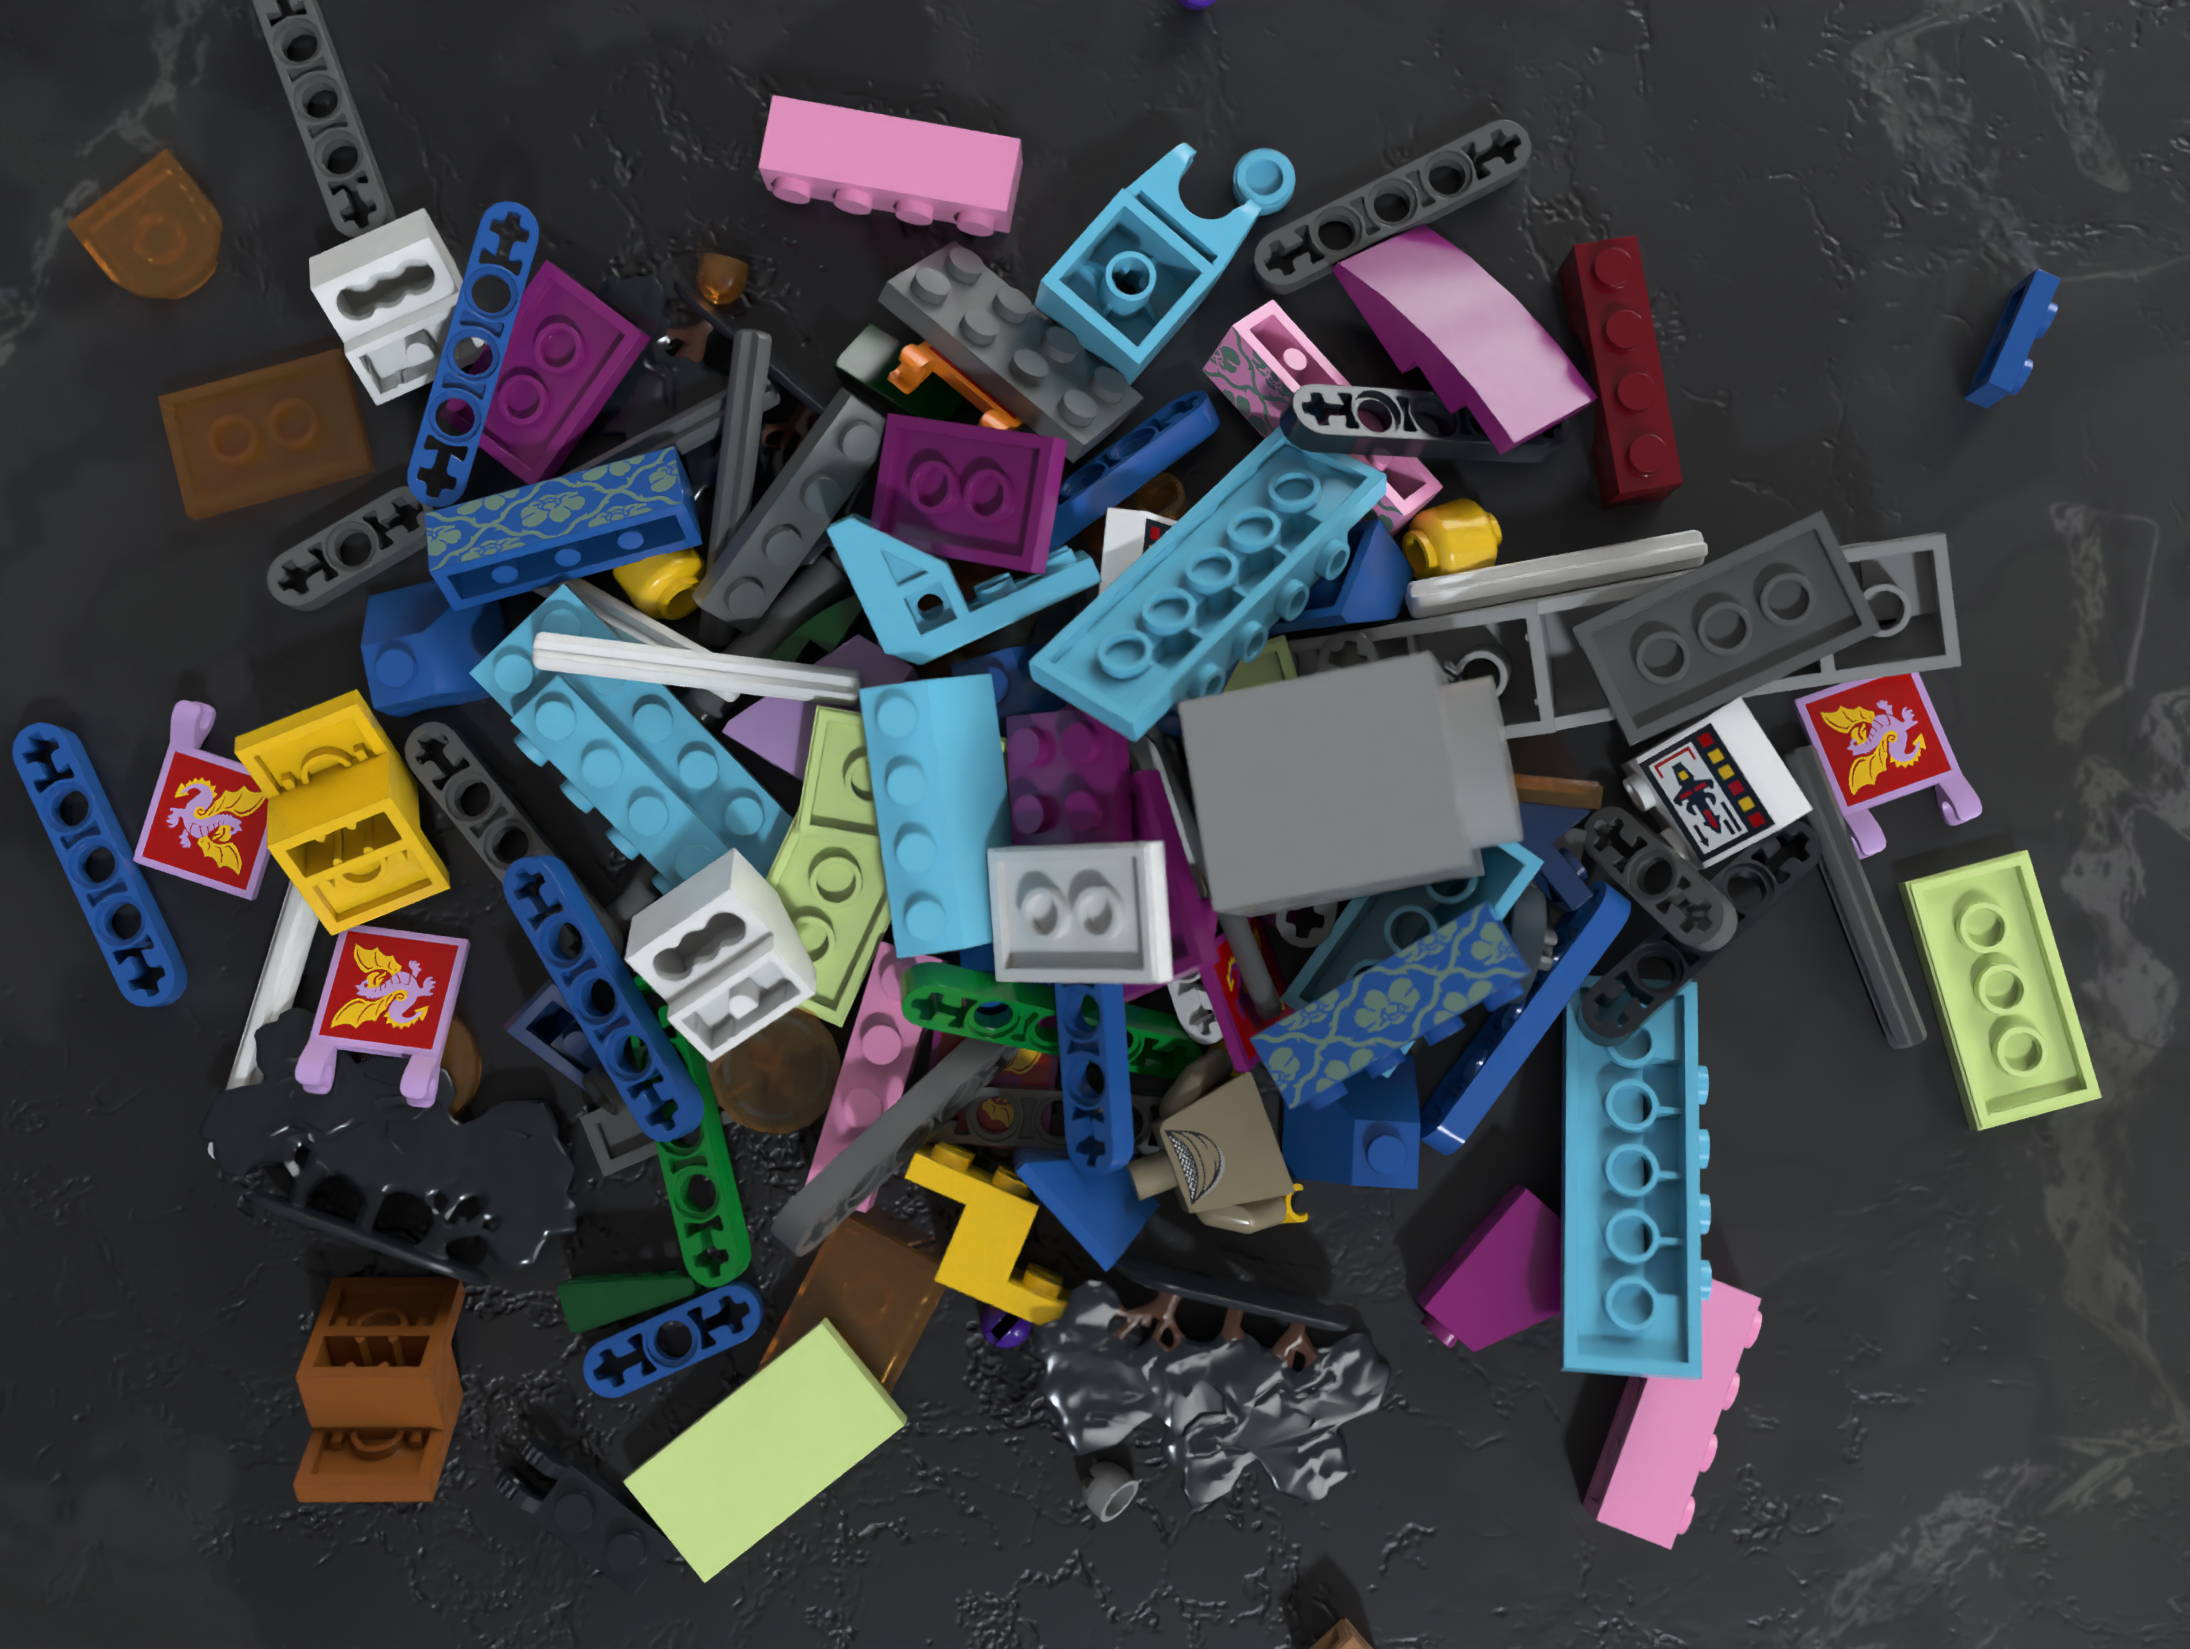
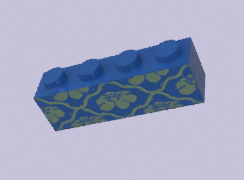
(562, 529)
(1392, 1006)

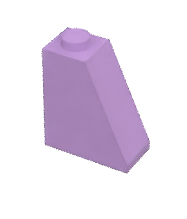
(783, 728)

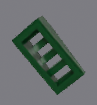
(604, 1298)

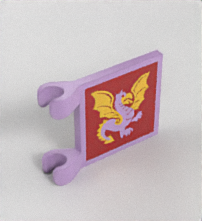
(1880, 745)
(205, 812)
(387, 998)

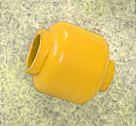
(1451, 539)
(663, 583)

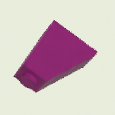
(1499, 1276)

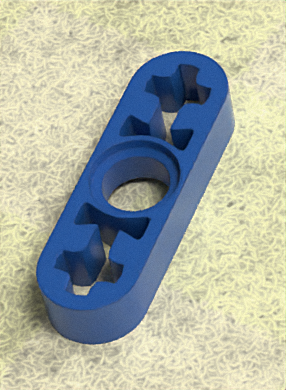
(624, 1342)

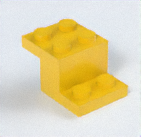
(342, 812)
(989, 1234)

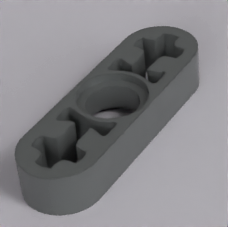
(322, 585)
(1685, 880)

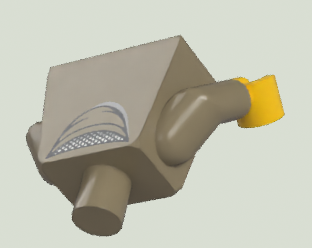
(1217, 1150)

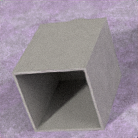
(1348, 784)

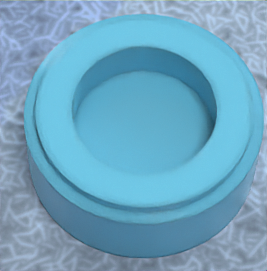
(1265, 178)

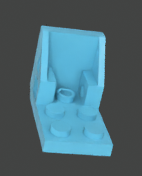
(895, 576)

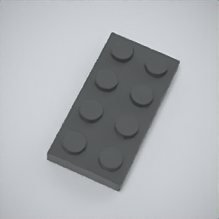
(1011, 348)
(1726, 628)

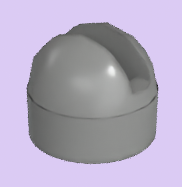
(1109, 1490)

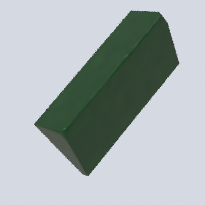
(867, 366)

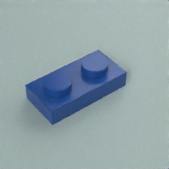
(2023, 319)

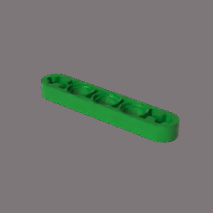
(1154, 1040)
(707, 1158)

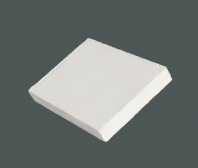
(1080, 913)

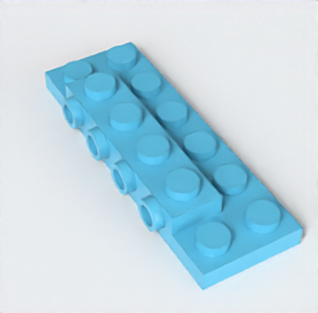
(1211, 586)
(632, 754)
(1633, 1194)

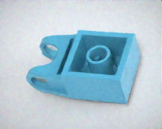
(1154, 247)

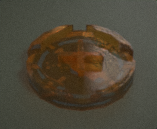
(779, 1075)

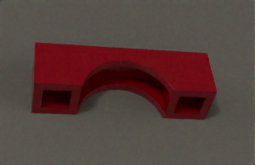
(1613, 319)

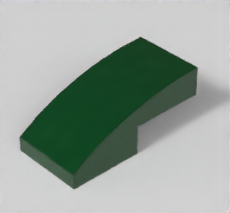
(824, 632)

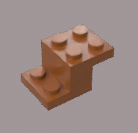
(380, 1390)

